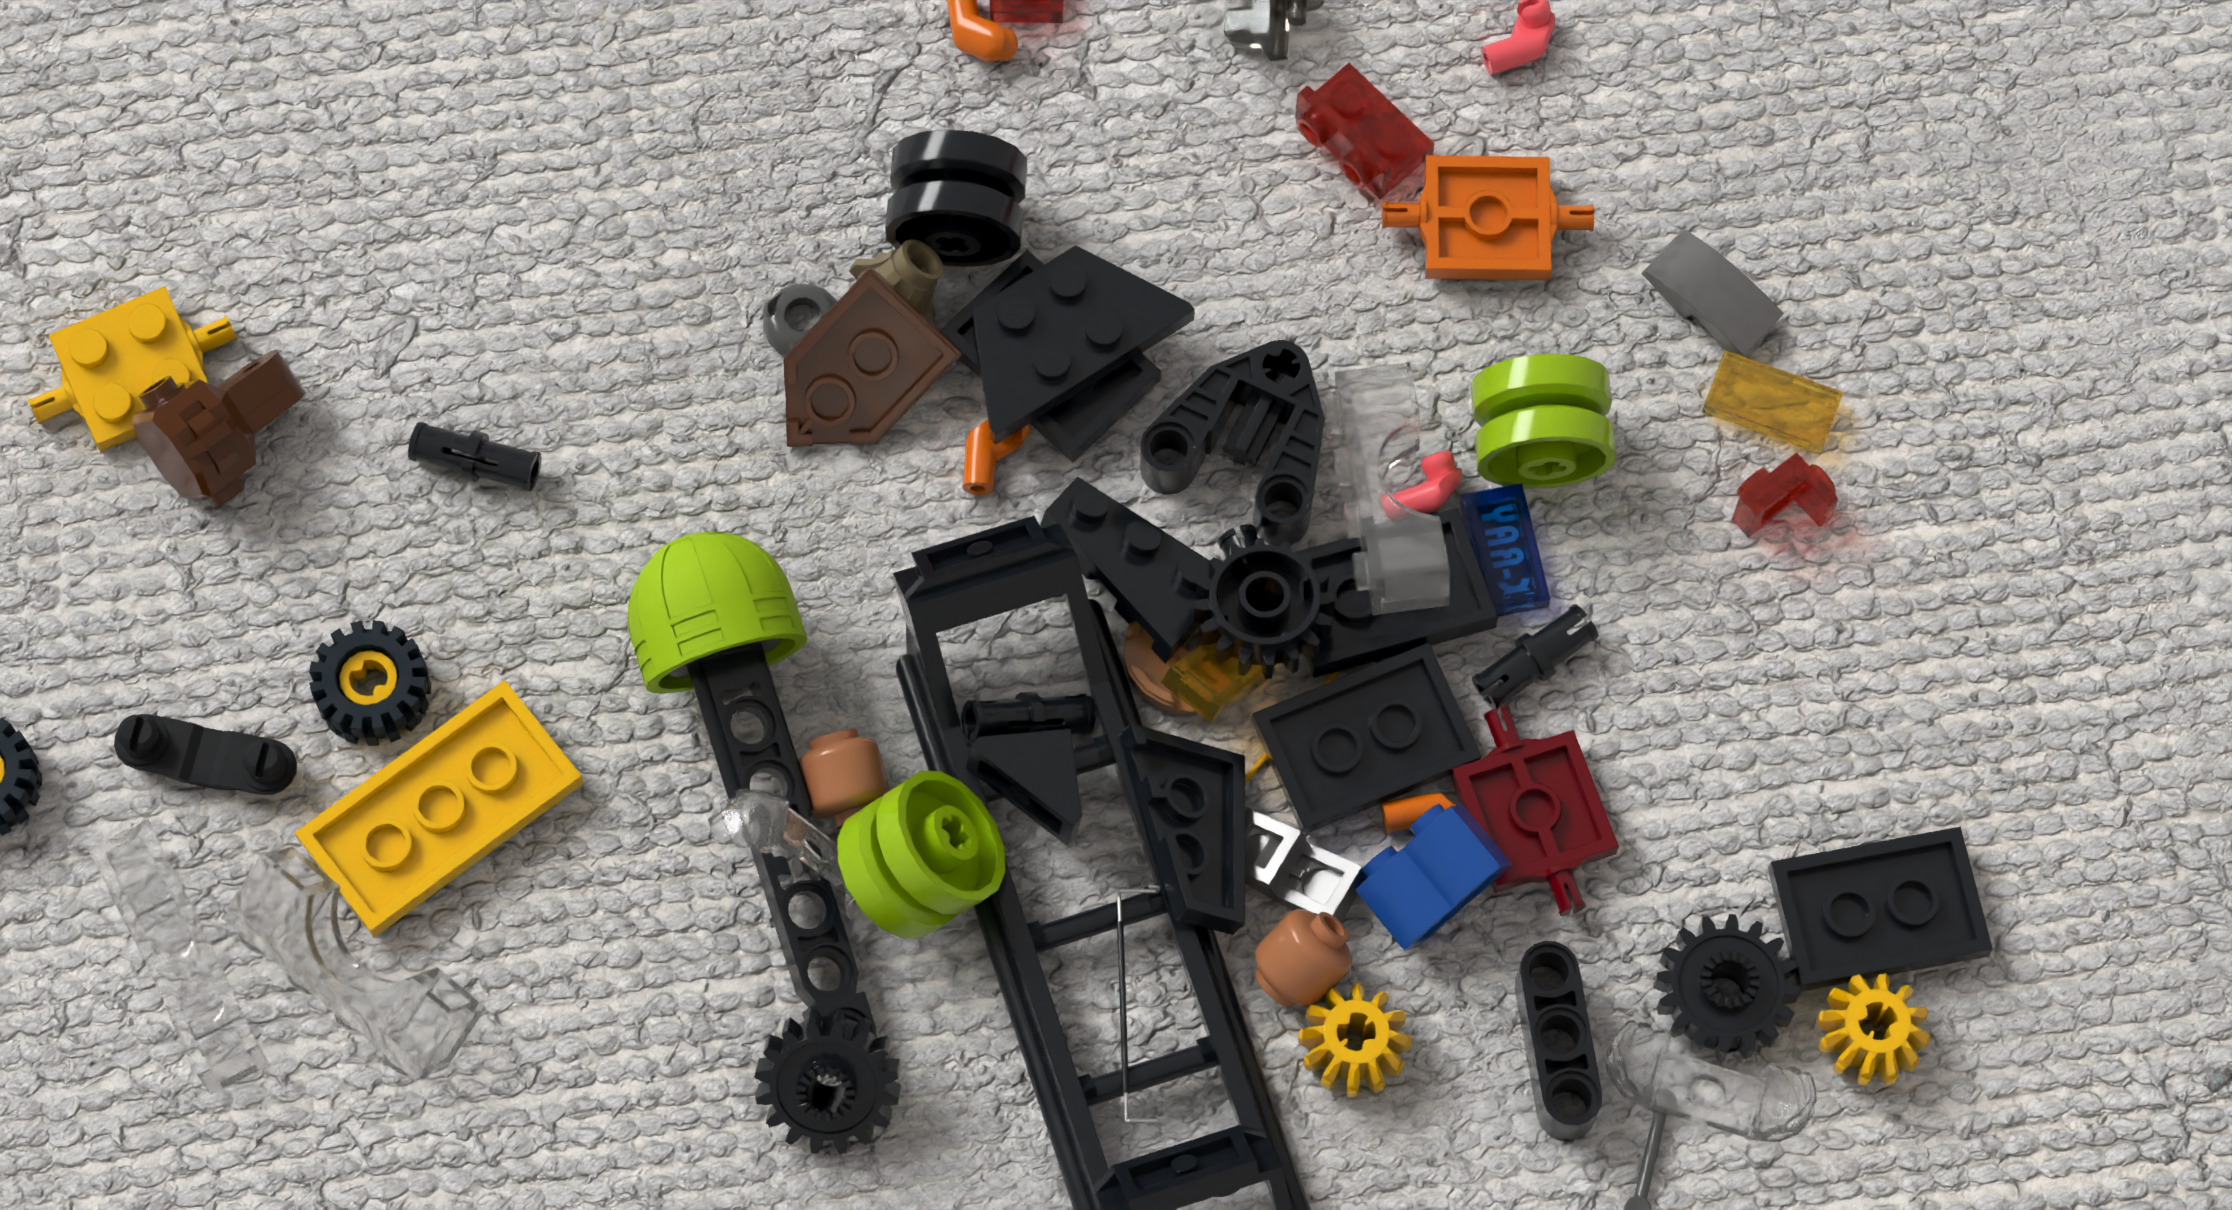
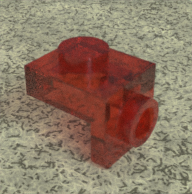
(1768, 494)

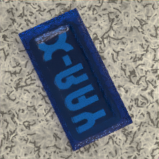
(1506, 548)

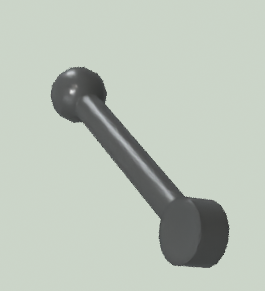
(1640, 1201)

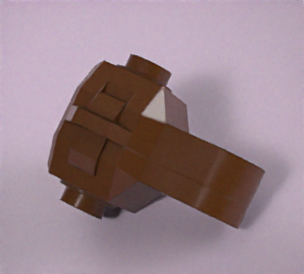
(206, 433)

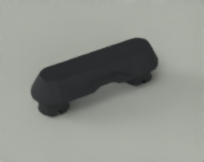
(205, 755)

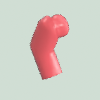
(1527, 41)
(1440, 484)

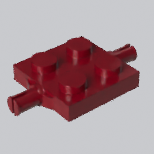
(1537, 808)

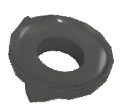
(775, 327)

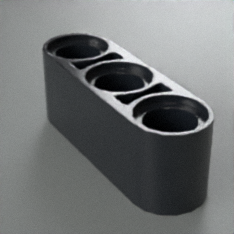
(1562, 1010)

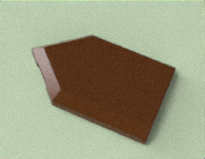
(862, 366)

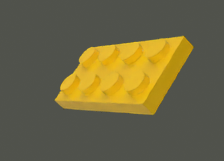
(439, 808)

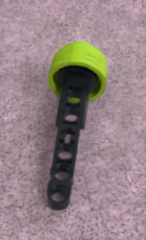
(712, 622)

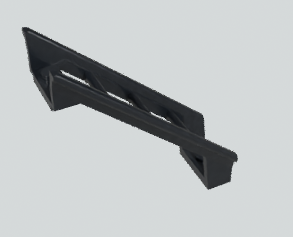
(995, 575)

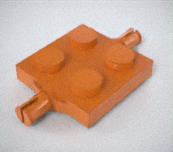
(1487, 217)

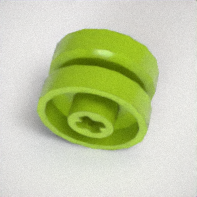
(1543, 421)
(921, 855)

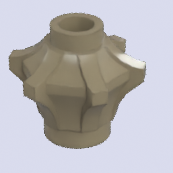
(910, 269)

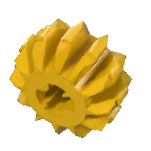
(1884, 1008)
(1379, 1040)

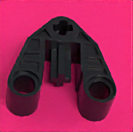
(1202, 411)

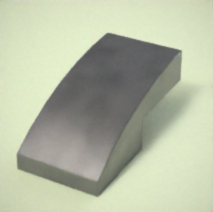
(1713, 290)
(1296, 872)

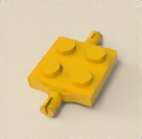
(119, 356)

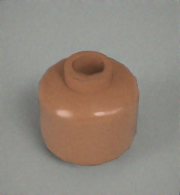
(843, 774)
(1303, 958)

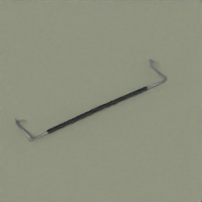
(1123, 1014)

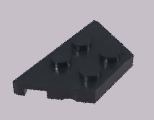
(1065, 333)

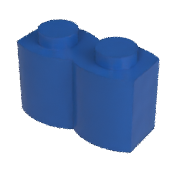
(1432, 875)

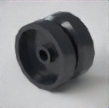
(958, 196)

